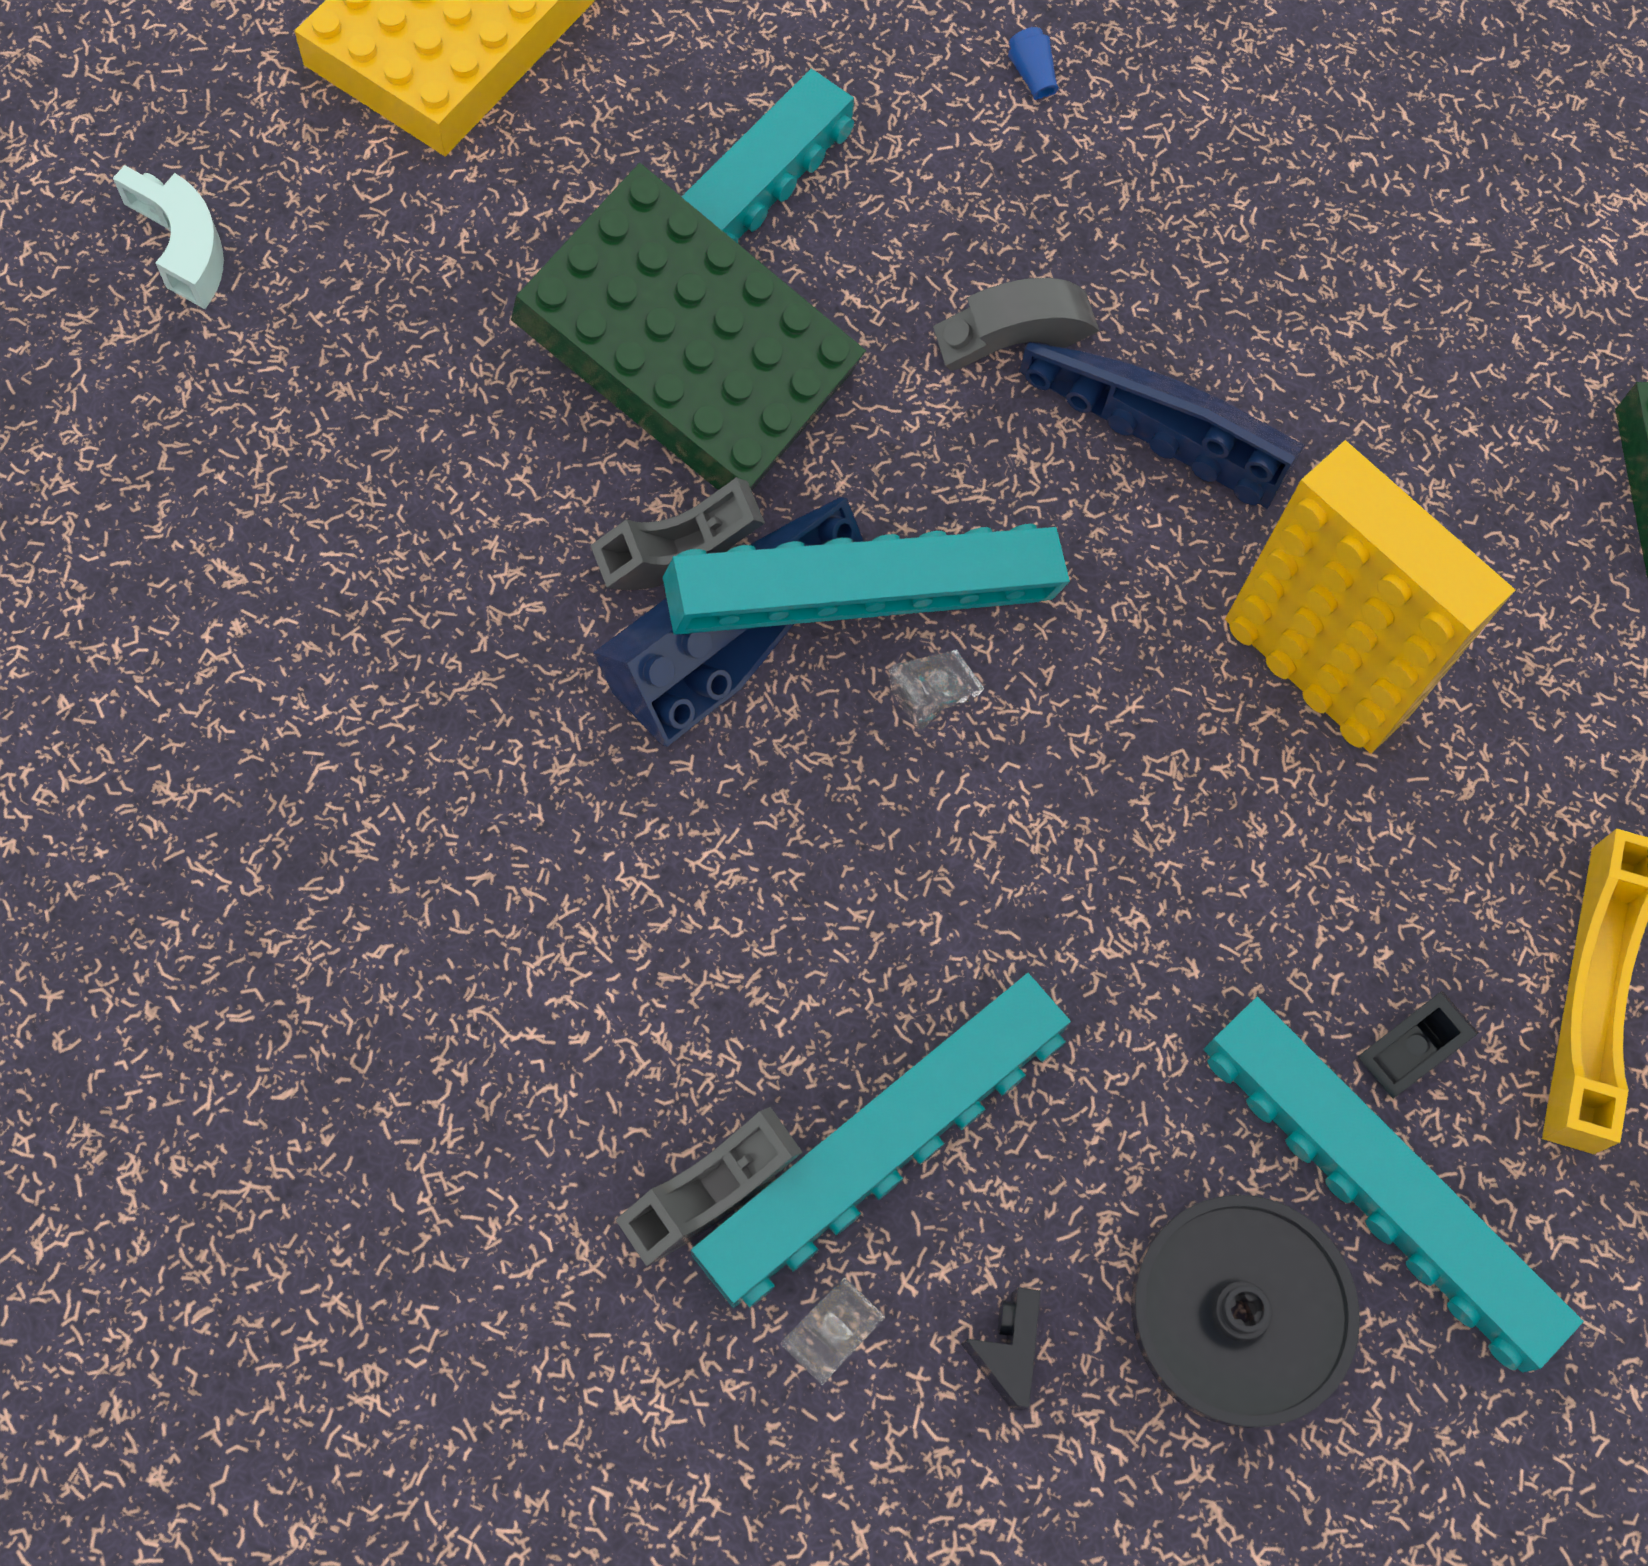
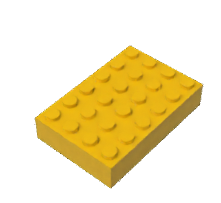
(431, 61)
(1363, 598)

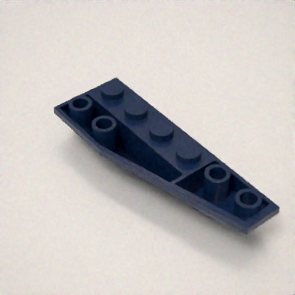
(1170, 417)
(684, 677)

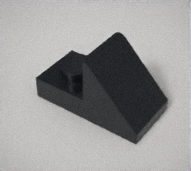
(1418, 1044)
(1011, 1364)

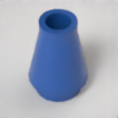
(1033, 59)

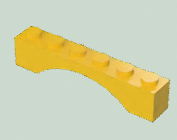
(1589, 1074)

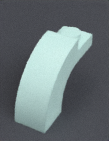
(194, 253)

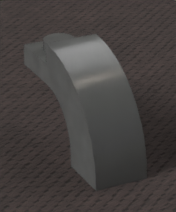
(1016, 313)
(640, 552)
(710, 1188)

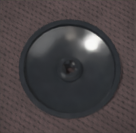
(1296, 1303)

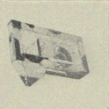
(932, 684)
(832, 1331)

